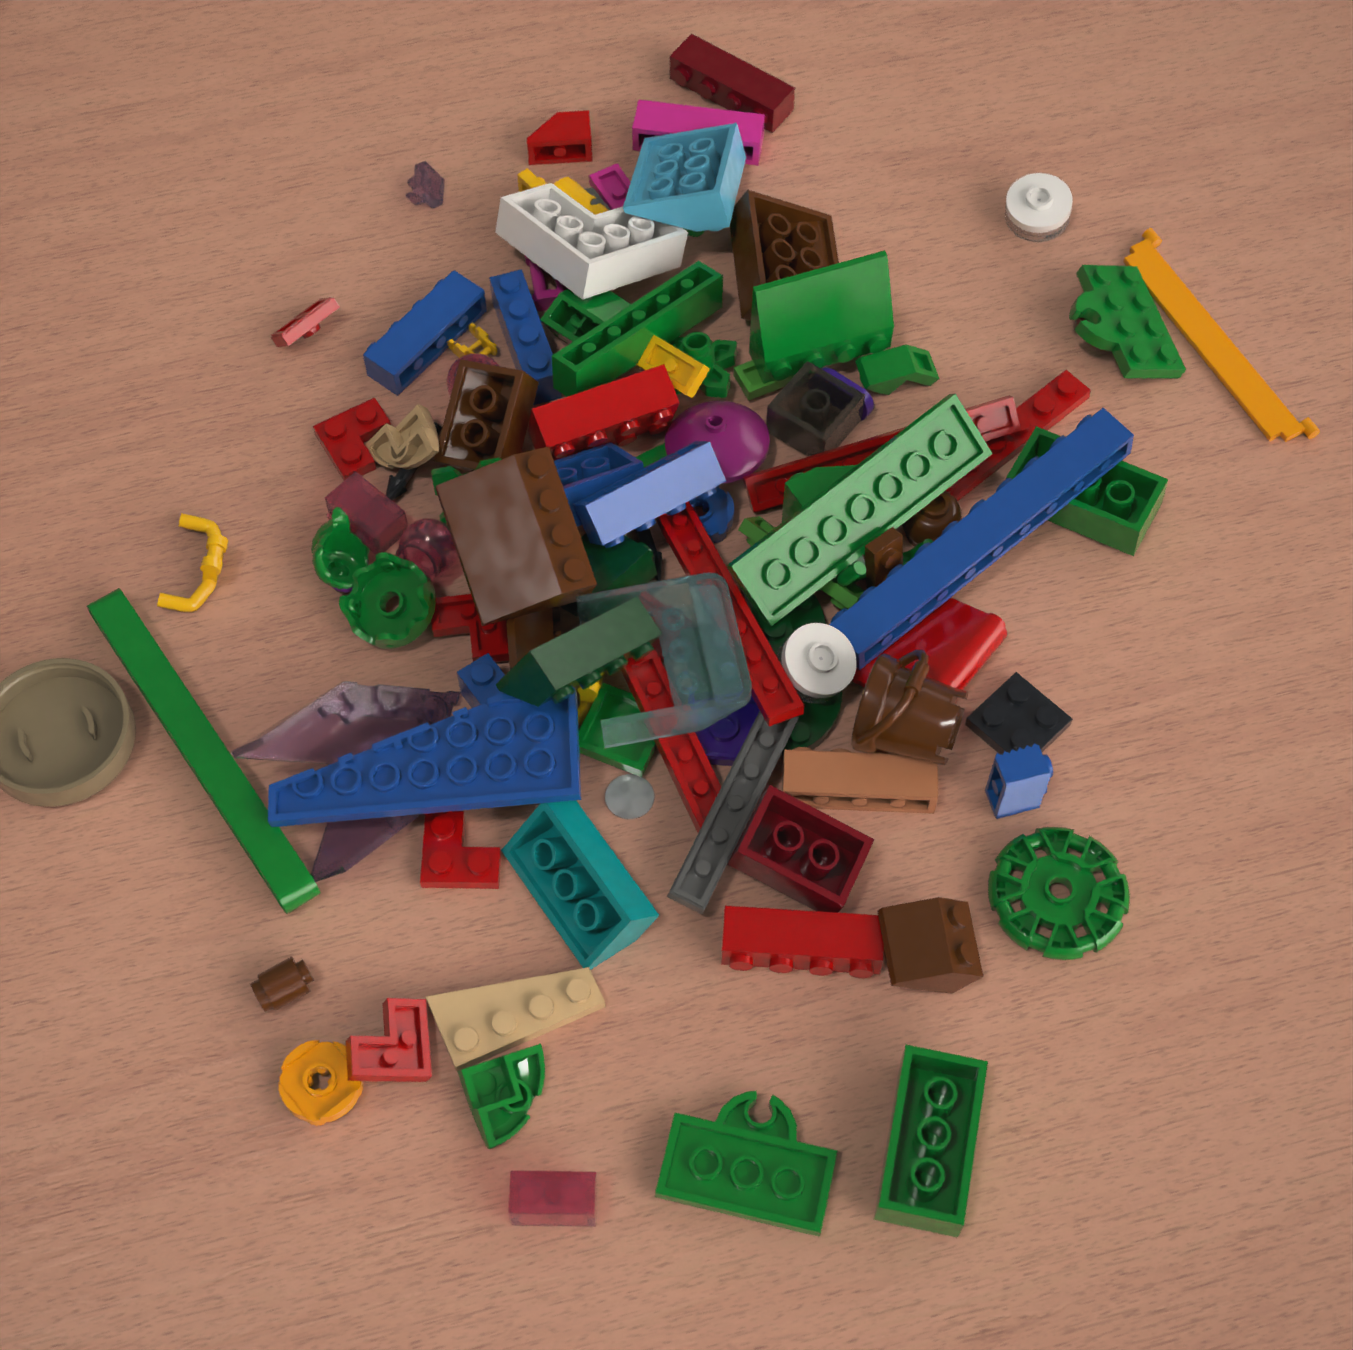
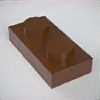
(882, 556)

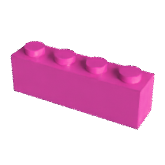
(663, 118)

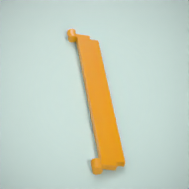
(1214, 345)

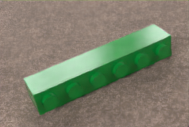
(622, 339)

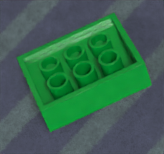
(821, 317)

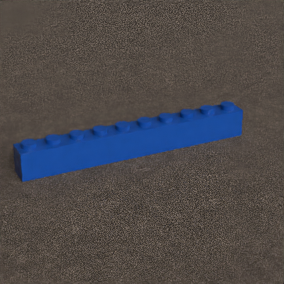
(983, 535)

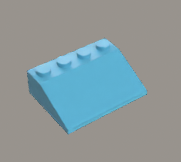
(688, 178)

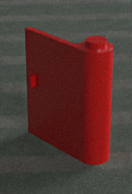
(955, 639)

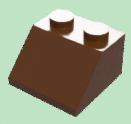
(930, 945)

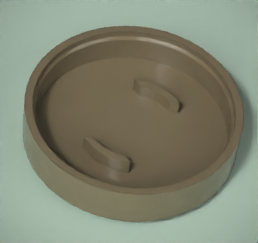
(62, 732)

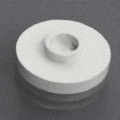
(1038, 207)
(818, 661)

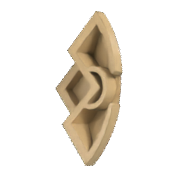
(408, 443)

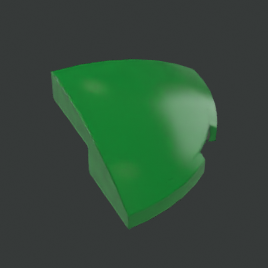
(503, 1092)

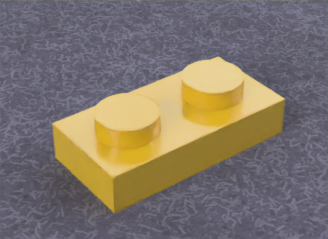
(682, 369)

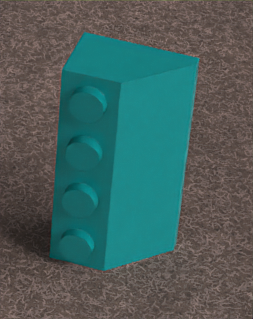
(579, 882)

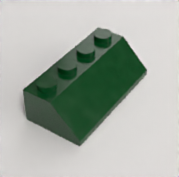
(582, 655)

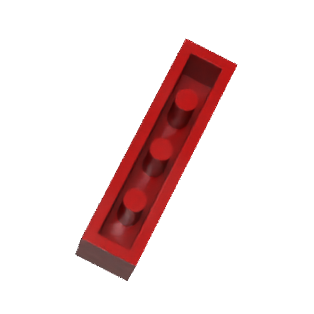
(802, 941)

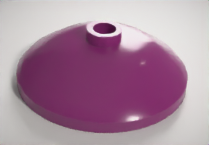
(734, 431)

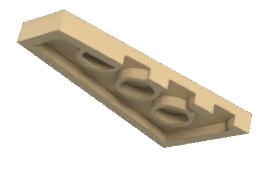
(506, 1014)

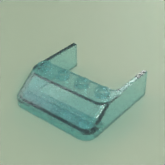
(698, 650)

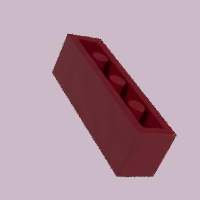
(731, 81)

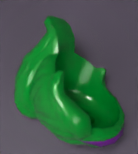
(338, 552)

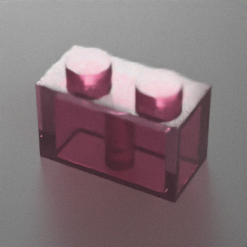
(370, 513)
(553, 1198)

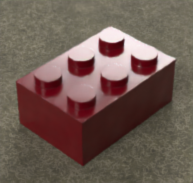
(801, 851)

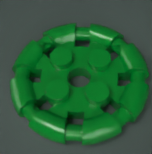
(1065, 914)

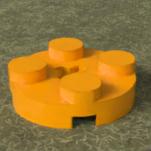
(296, 1079)

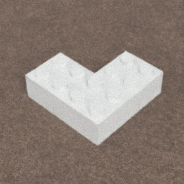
(587, 249)

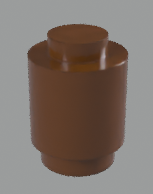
(282, 984)

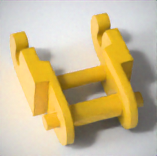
(483, 340)

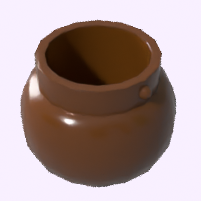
(932, 519)

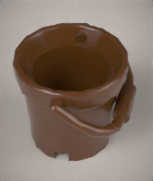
(907, 710)

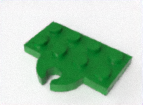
(1125, 322)
(748, 1167)

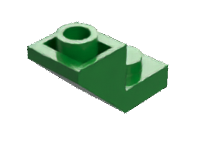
(892, 367)

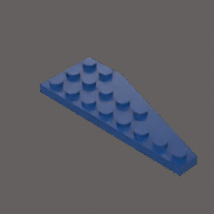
(469, 761)

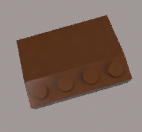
(777, 242)
(516, 537)

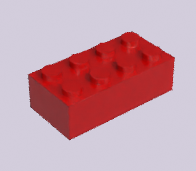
(606, 414)

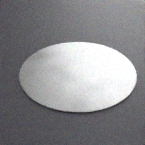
(629, 796)

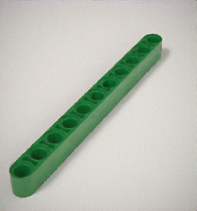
(204, 751)

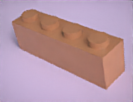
(860, 780)

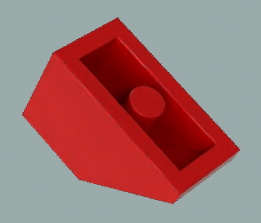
(561, 139)

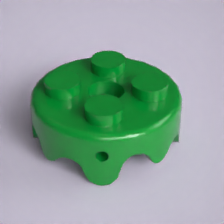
(372, 590)

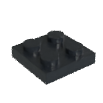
(1018, 717)

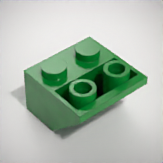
(572, 317)

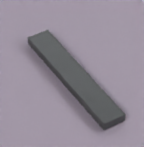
(730, 813)

